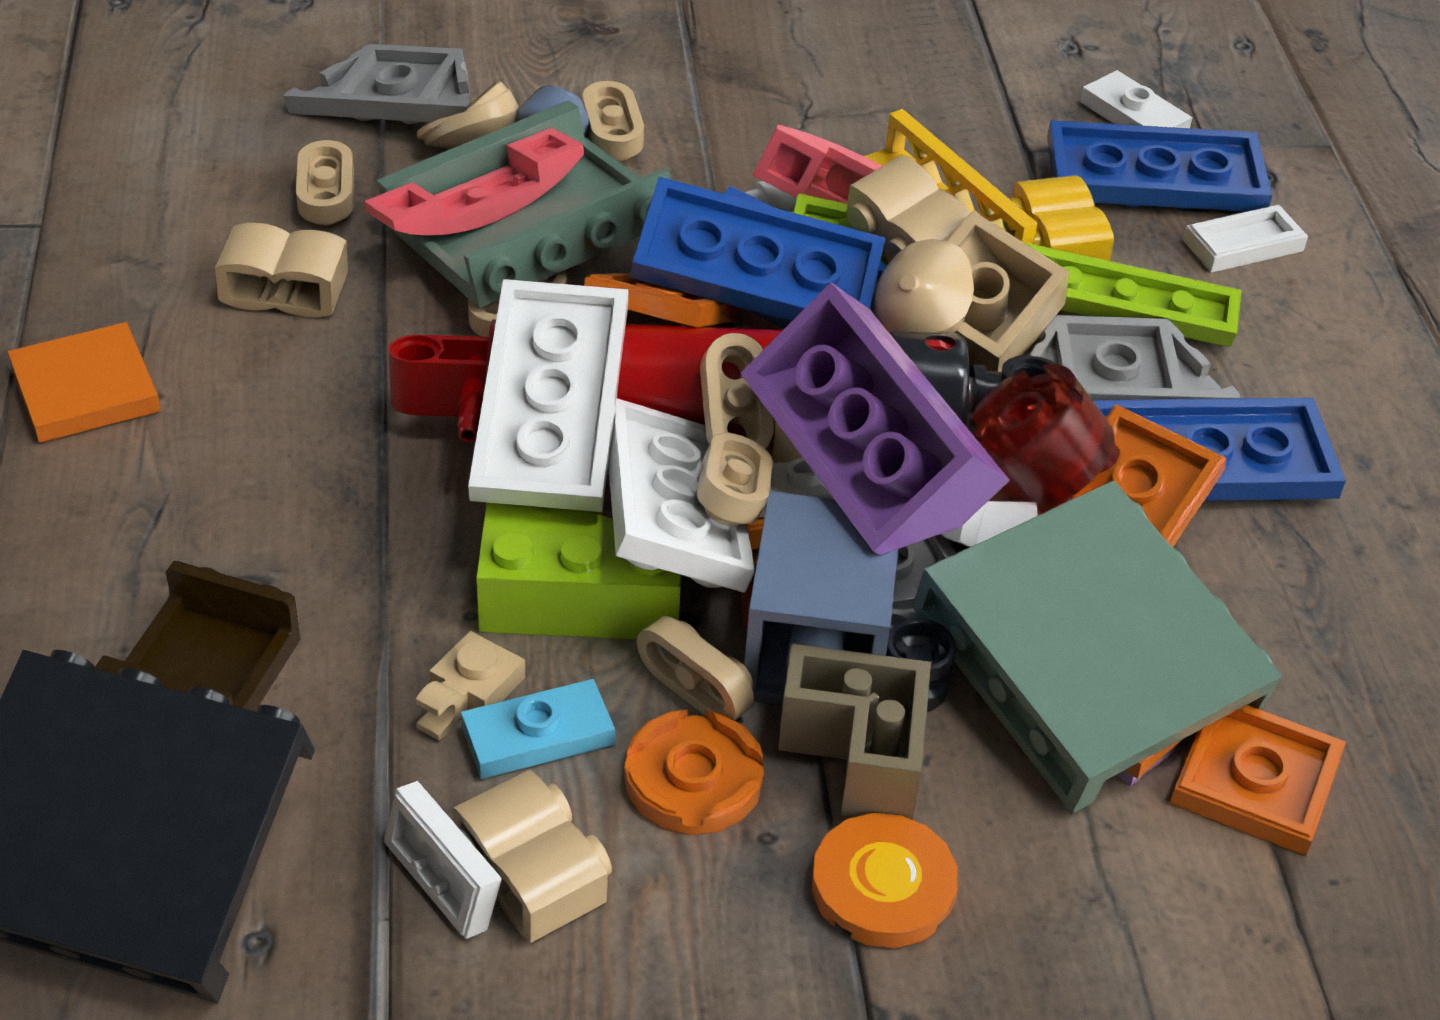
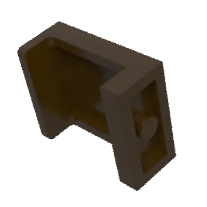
(216, 636)

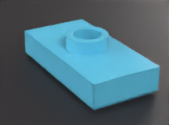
(537, 728)

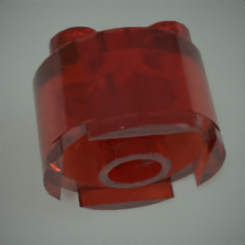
(1045, 436)

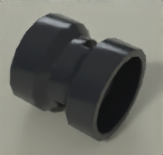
(928, 642)

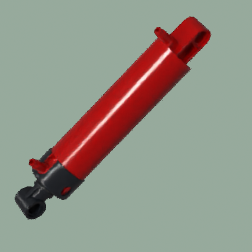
(660, 371)

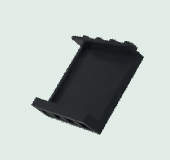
(133, 817)

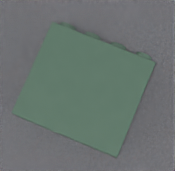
(577, 219)
(1092, 640)

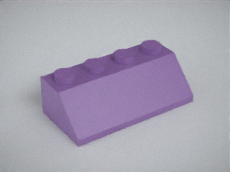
(872, 425)

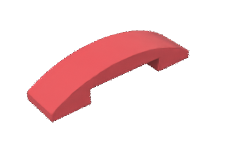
(811, 165)
(533, 169)

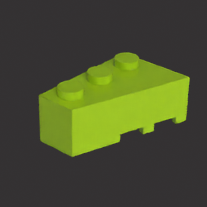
(562, 577)

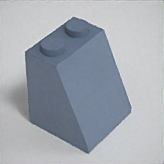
(814, 588)

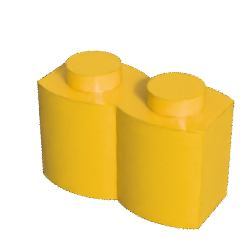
(1065, 216)

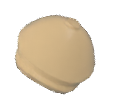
(488, 113)
(924, 289)

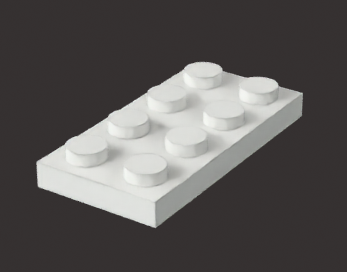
(550, 396)
(656, 504)

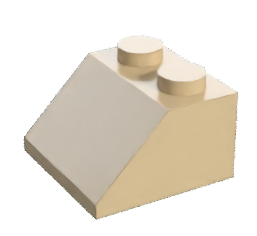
(1012, 294)

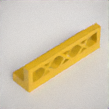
(958, 174)

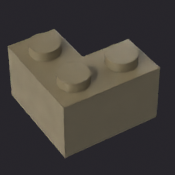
(861, 712)

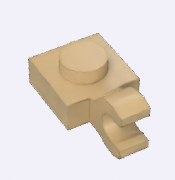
(465, 679)

